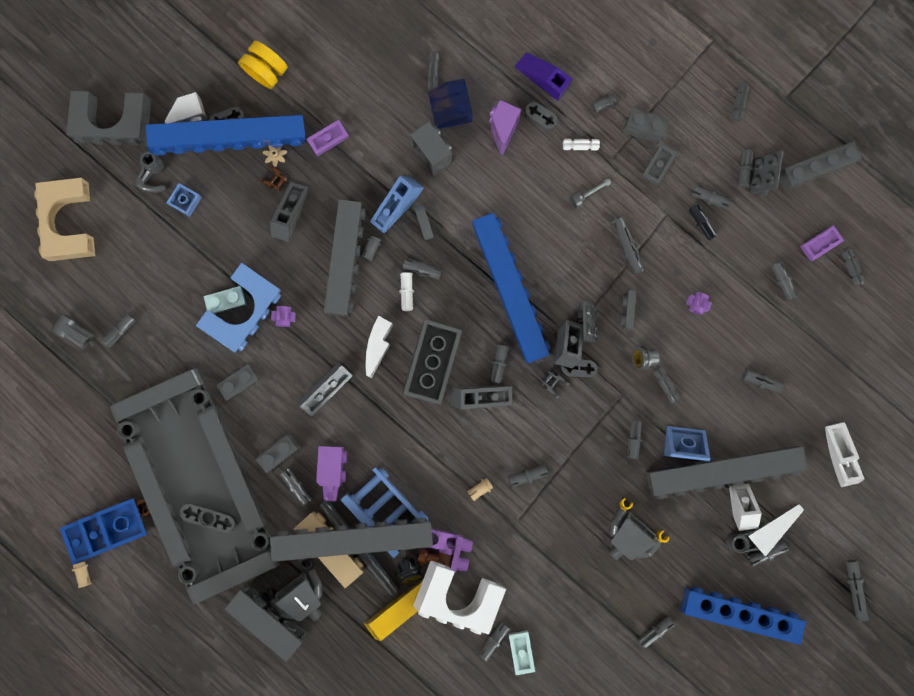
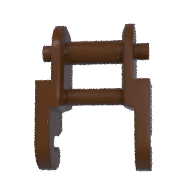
(278, 174)

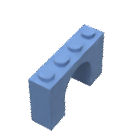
(235, 335)

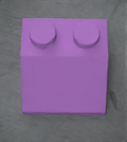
(503, 124)

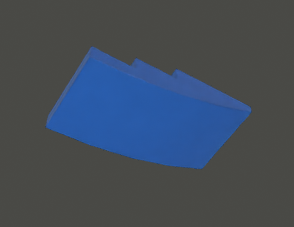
(103, 531)

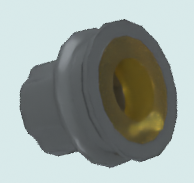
(644, 358)

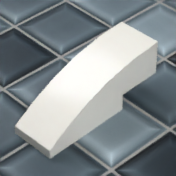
(376, 345)
(843, 455)

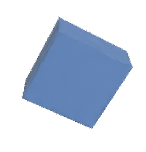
(184, 200)

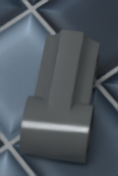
(69, 329)

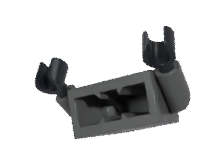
(299, 597)

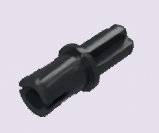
(702, 221)

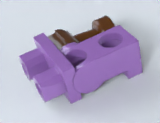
(450, 547)

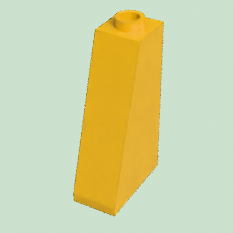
(393, 614)

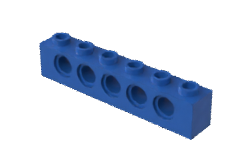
(791, 631)

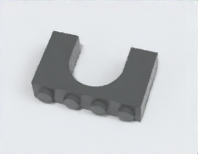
(130, 128)

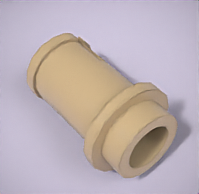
(480, 489)
(81, 574)

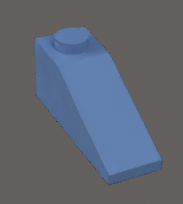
(396, 202)

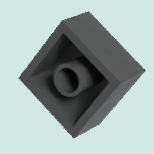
(431, 148)

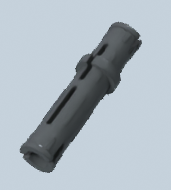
(625, 238)
(853, 567)

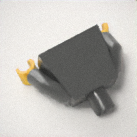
(632, 536)

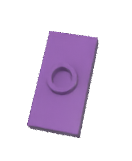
(822, 243)

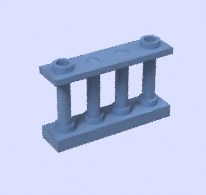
(365, 516)

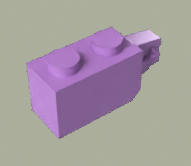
(330, 470)

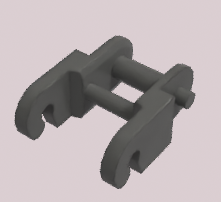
(557, 378)

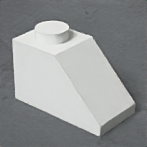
(744, 507)

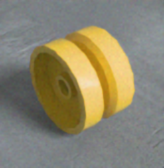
(262, 64)

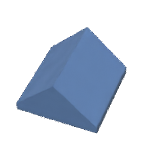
(686, 443)

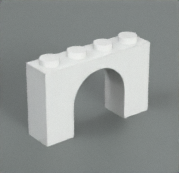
(477, 615)

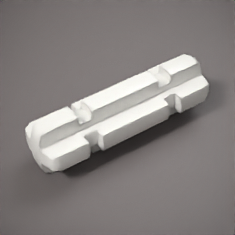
(581, 144)

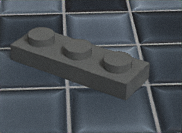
(325, 389)

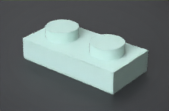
(225, 300)
(521, 652)

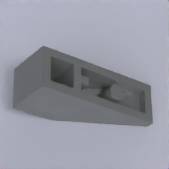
(288, 212)
(480, 396)

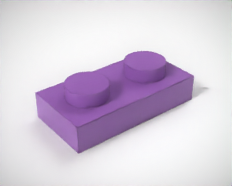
(328, 138)

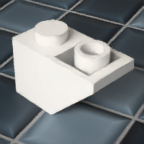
(187, 109)

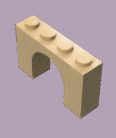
(50, 198)

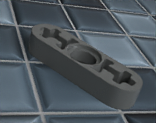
(193, 518)

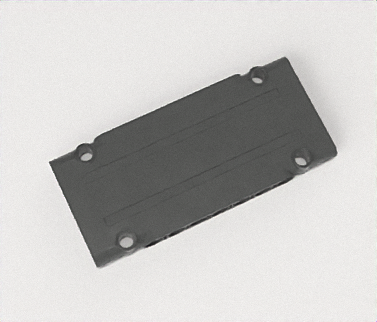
(185, 458)

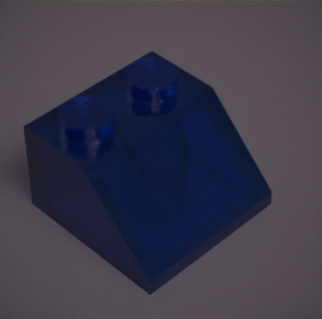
(451, 104)

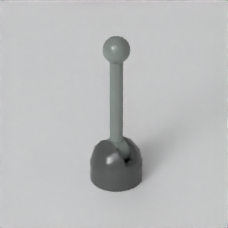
(578, 199)

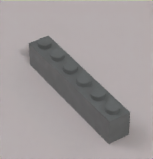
(344, 257)

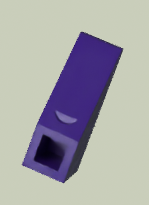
(544, 75)

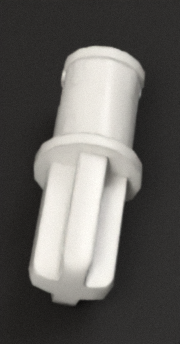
(406, 292)

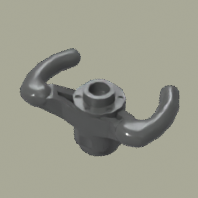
(151, 165)

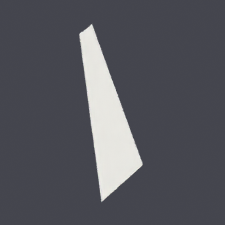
(771, 533)

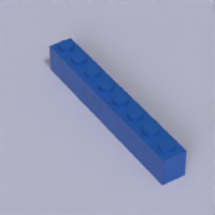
(225, 134)
(510, 288)

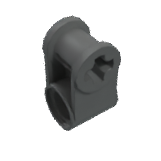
(746, 543)

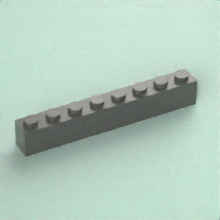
(726, 471)
(351, 540)

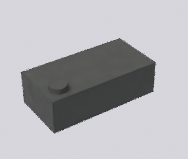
(432, 362)
(260, 619)

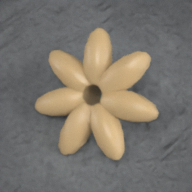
(275, 158)

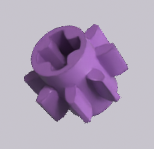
(698, 303)
(283, 316)

